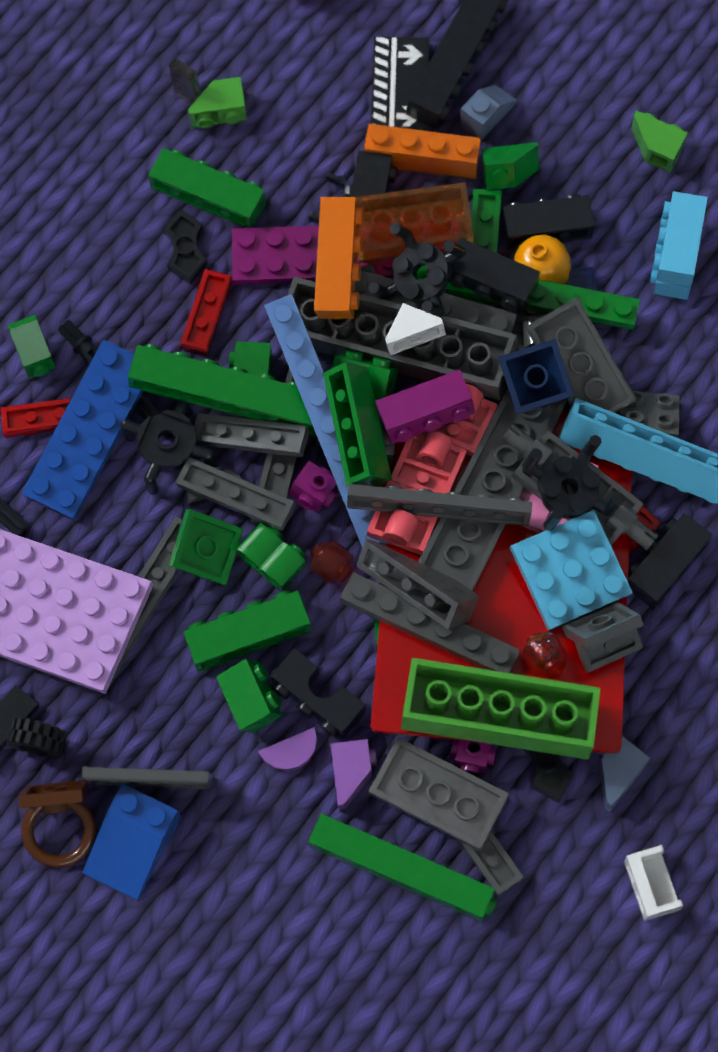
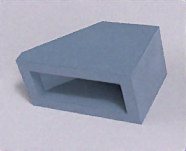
(486, 110)
(620, 771)

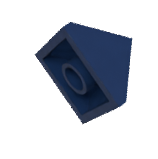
(536, 377)

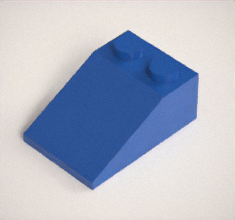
(131, 841)

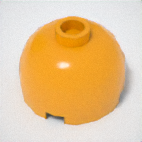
(547, 256)

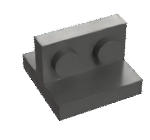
(605, 635)

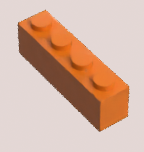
(426, 150)
(337, 258)

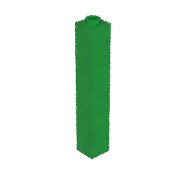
(403, 868)

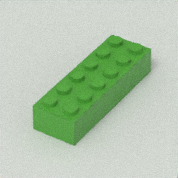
(501, 708)

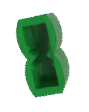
(272, 557)

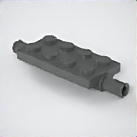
(621, 522)

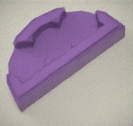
(291, 752)

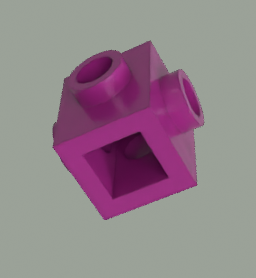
(314, 487)
(472, 762)

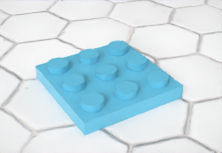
(570, 570)

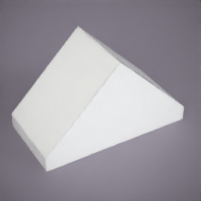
(412, 329)

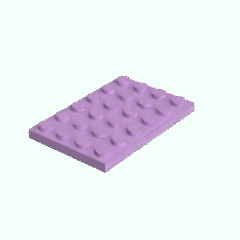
(66, 611)

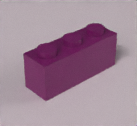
(425, 407)

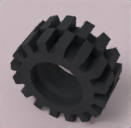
(36, 738)

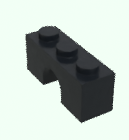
(337, 713)

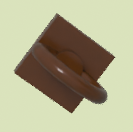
(55, 799)

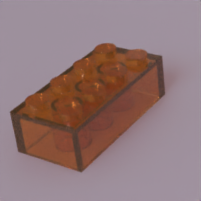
(429, 212)

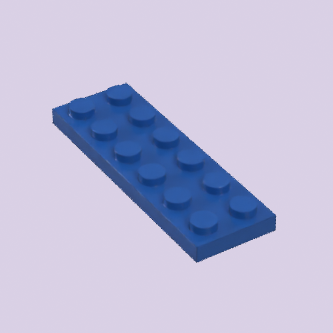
(85, 433)

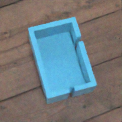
(678, 245)

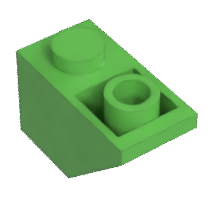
(219, 104)
(658, 141)

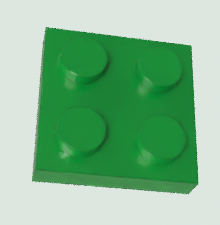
(205, 547)

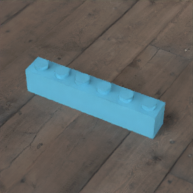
(643, 449)

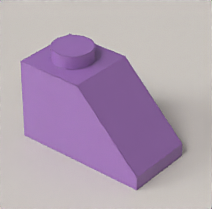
(351, 769)

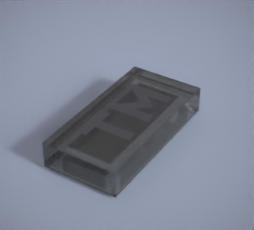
(184, 81)

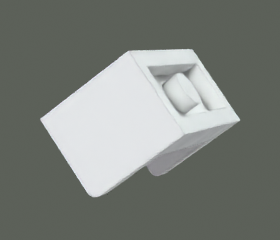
(652, 883)

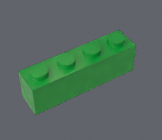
(207, 188)
(357, 425)
(247, 630)

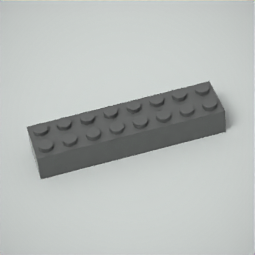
(464, 347)

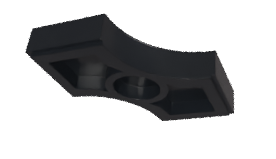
(186, 258)
(550, 775)

